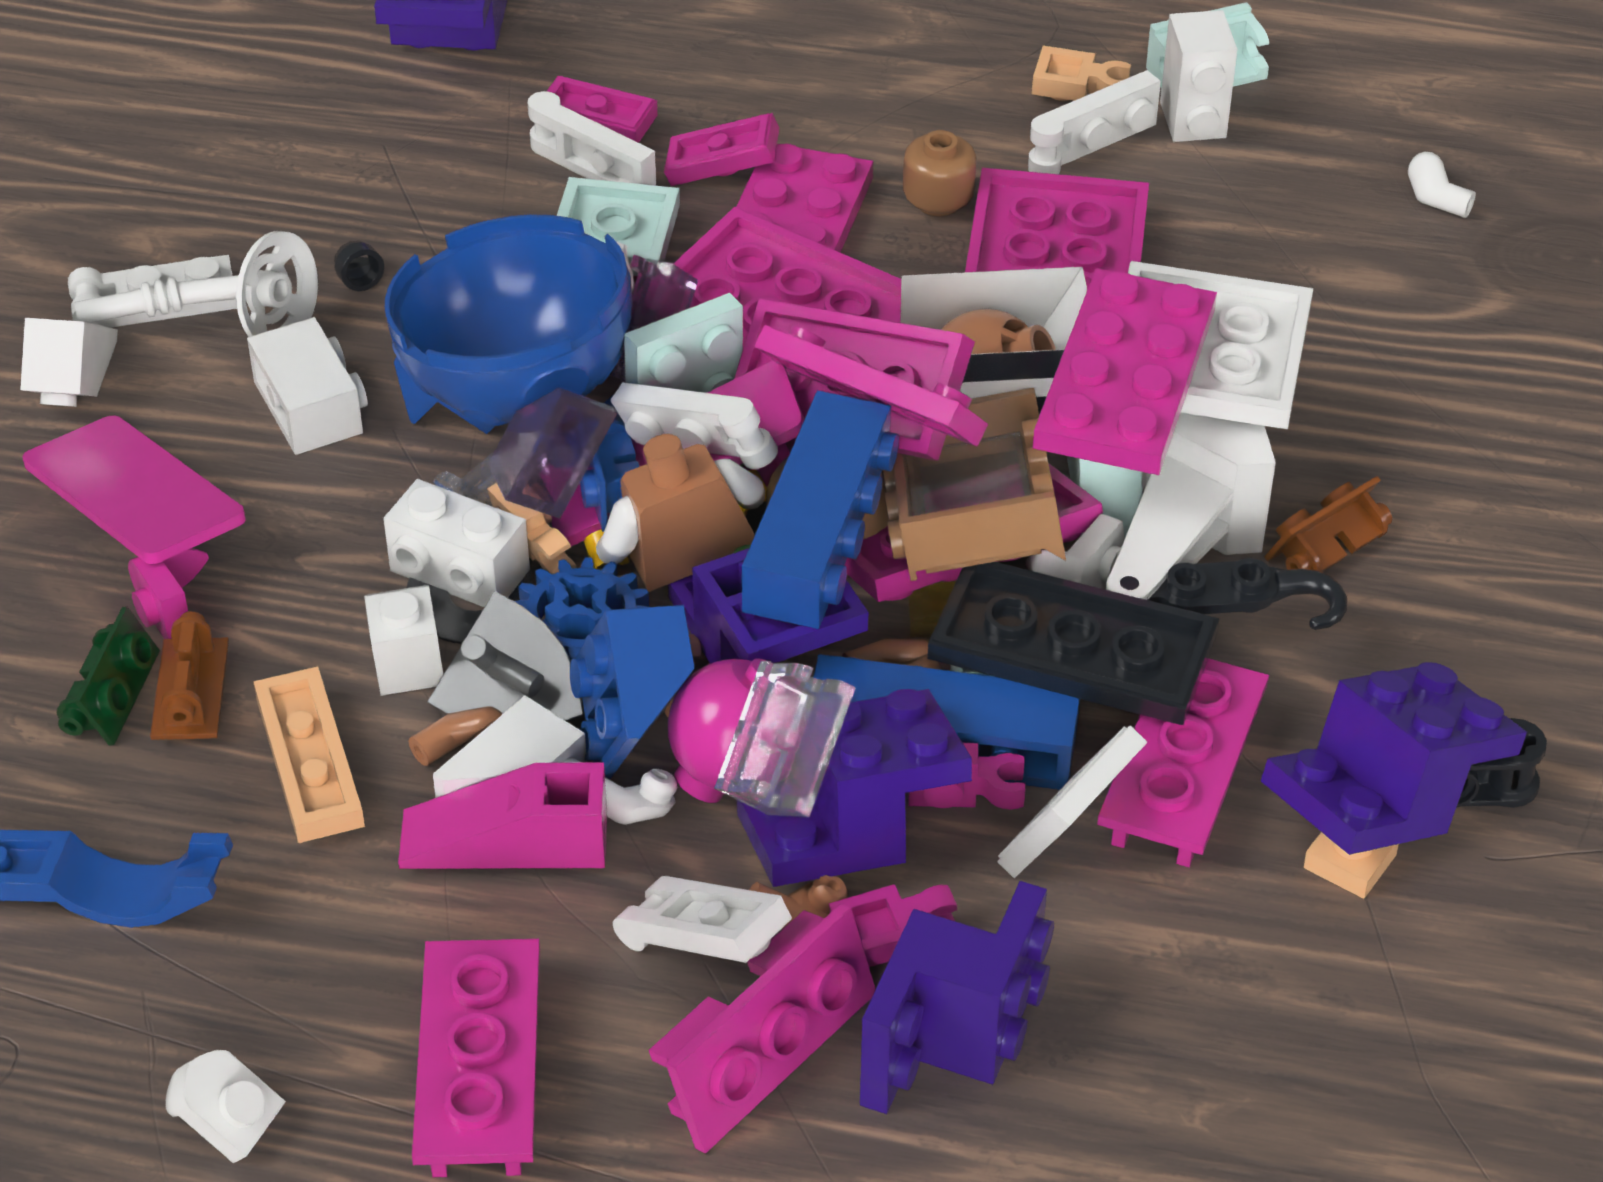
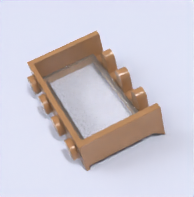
(979, 499)

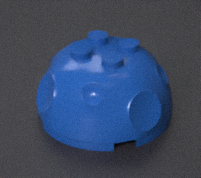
(511, 314)

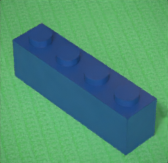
(819, 510)
(981, 709)

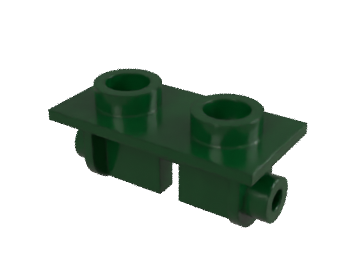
(113, 679)

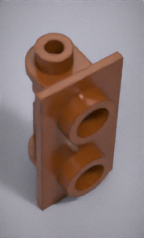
(1346, 513)
(190, 681)

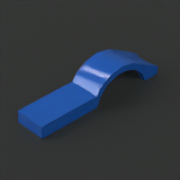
(105, 889)

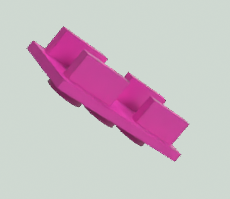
(1184, 770)
(738, 1053)
(477, 1054)

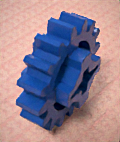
(578, 598)

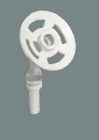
(254, 286)

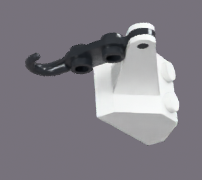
(1214, 497)

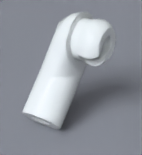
(1433, 188)
(643, 801)

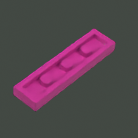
(941, 410)

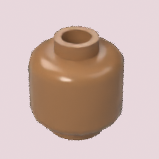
(939, 173)

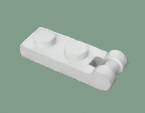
(1093, 122)
(586, 145)
(90, 283)
(718, 421)
(703, 919)

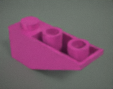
(515, 820)

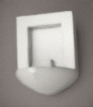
(1089, 558)
(223, 1102)

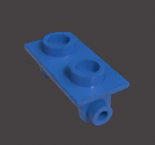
(601, 481)

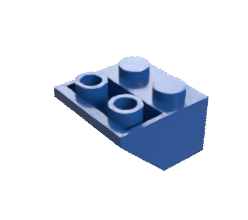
(629, 677)

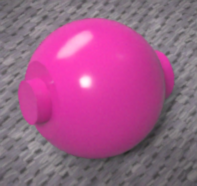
(704, 723)

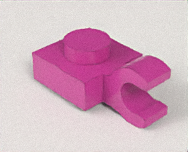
(987, 780)
(883, 916)

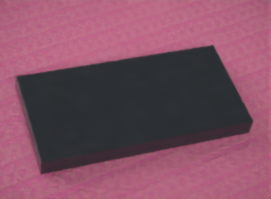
(1074, 640)

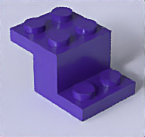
(442, 22)
(716, 617)
(1393, 757)
(860, 812)
(954, 997)

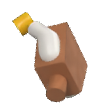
(677, 512)

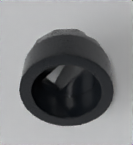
(356, 271)

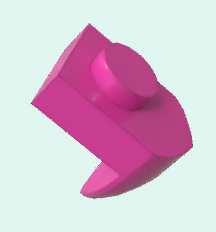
(159, 588)

